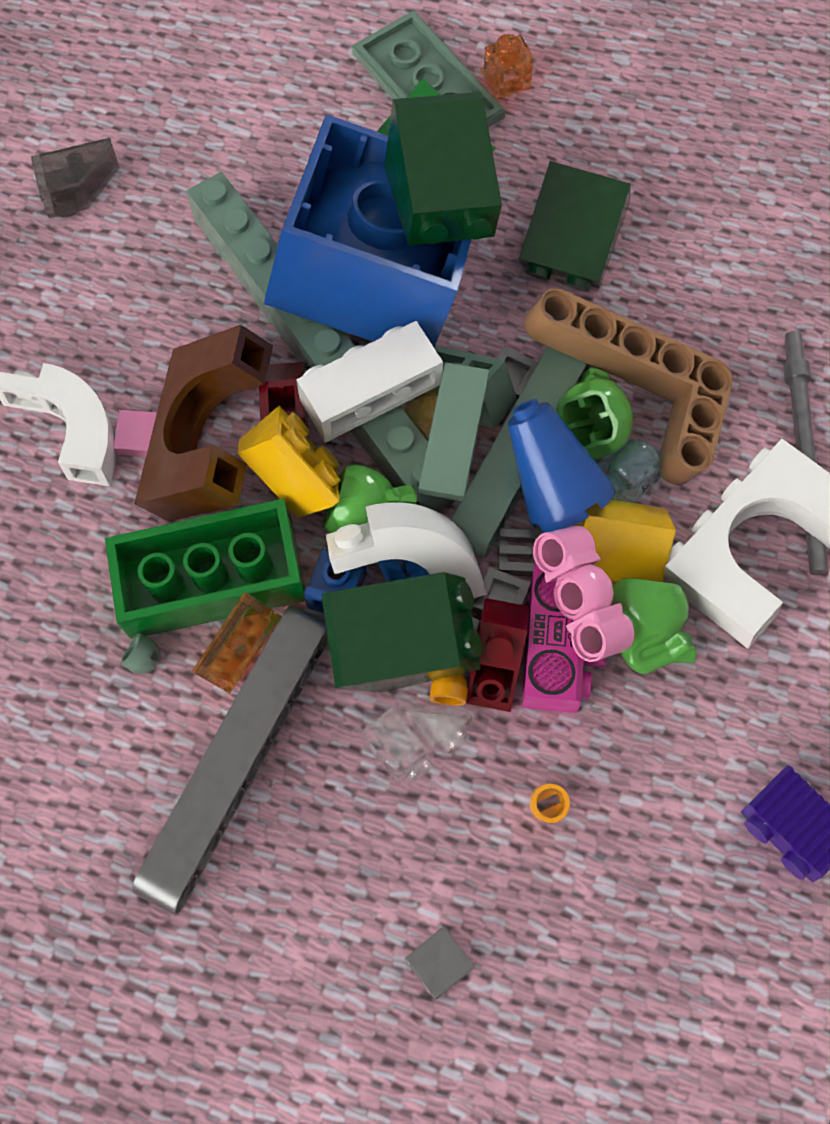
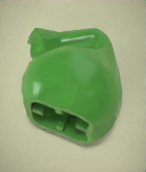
(597, 413)
(361, 488)
(657, 616)

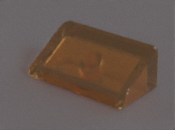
(237, 643)

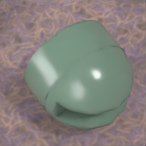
(139, 655)

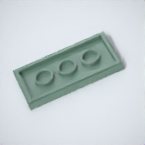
(411, 52)

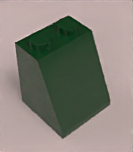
(442, 168)
(575, 226)
(401, 632)

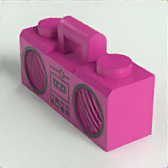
(552, 668)

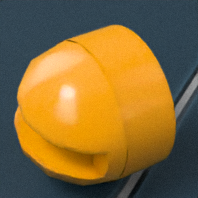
(449, 691)
(554, 812)

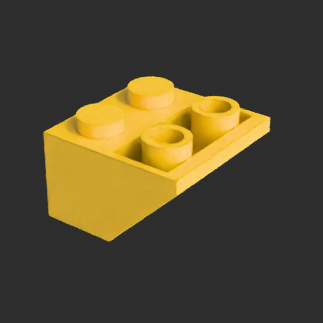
(291, 463)

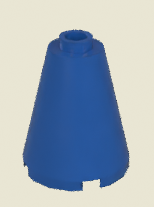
(554, 468)

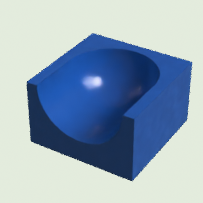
(346, 249)

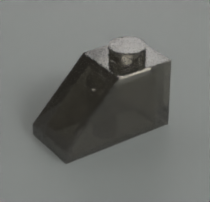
(74, 176)

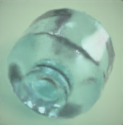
(632, 469)

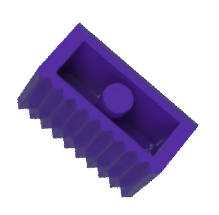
(794, 822)

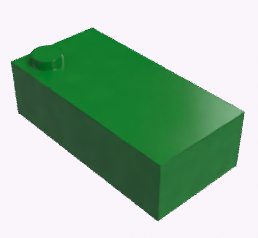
(202, 567)

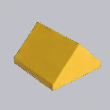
(630, 539)

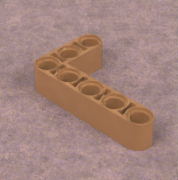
(693, 380)

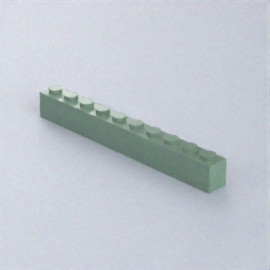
(250, 253)

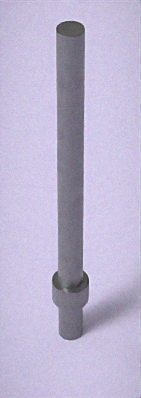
(797, 375)

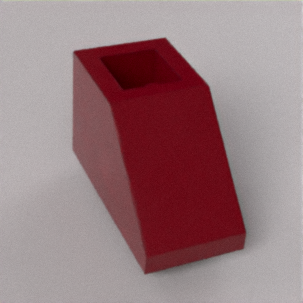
(282, 390)
(503, 640)

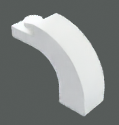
(89, 438)
(406, 534)

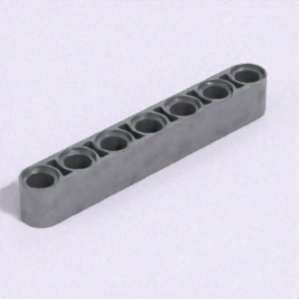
(230, 761)

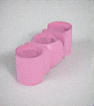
(583, 593)

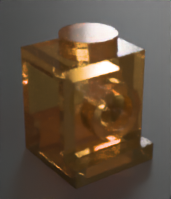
(503, 56)

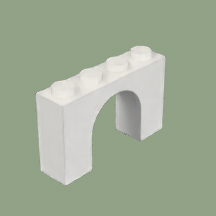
(781, 485)

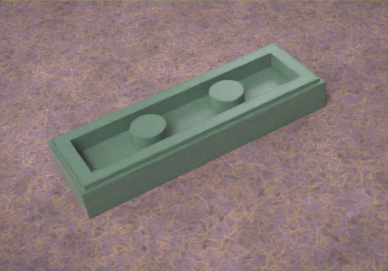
(454, 432)

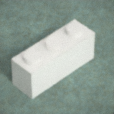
(370, 380)

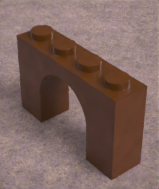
(200, 375)

